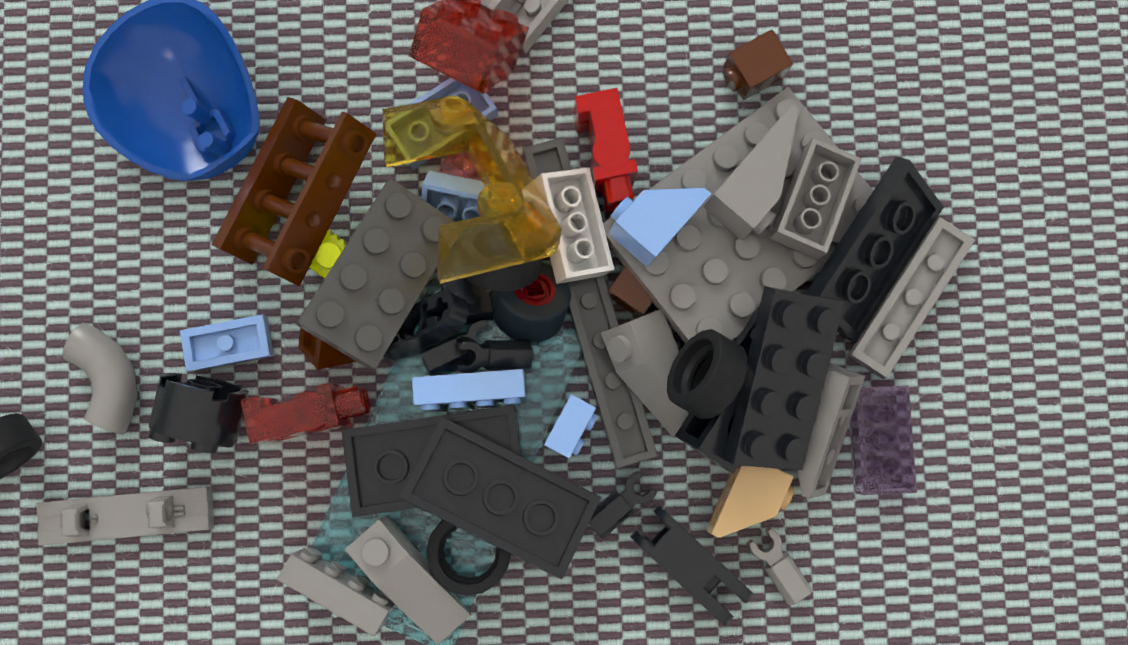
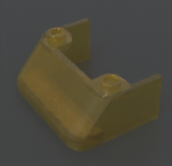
(514, 215)

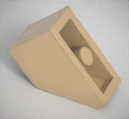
(750, 498)

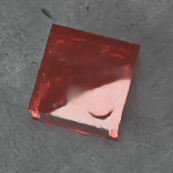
(468, 42)

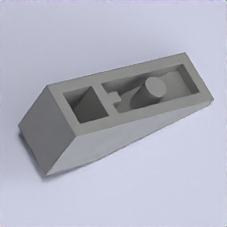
(757, 183)
(643, 358)
(829, 430)
(406, 580)

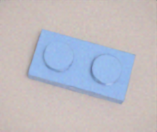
(226, 343)

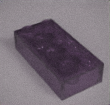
(883, 441)

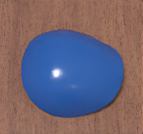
(172, 91)

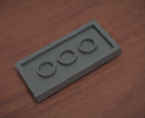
(377, 276)

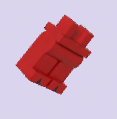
(610, 169)

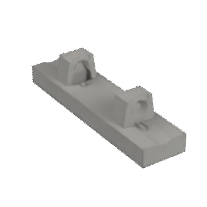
(125, 515)

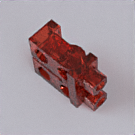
(304, 414)

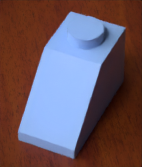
(654, 219)

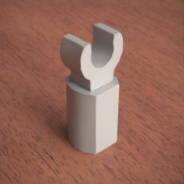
(782, 569)

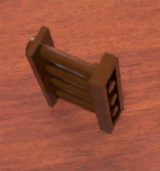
(272, 178)

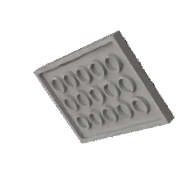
(706, 271)

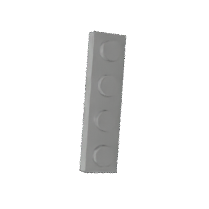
(911, 298)

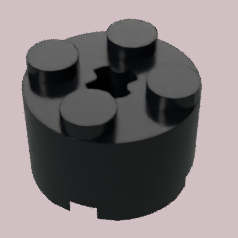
(197, 411)

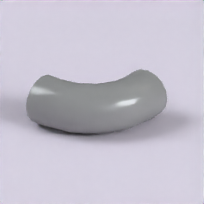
(110, 377)

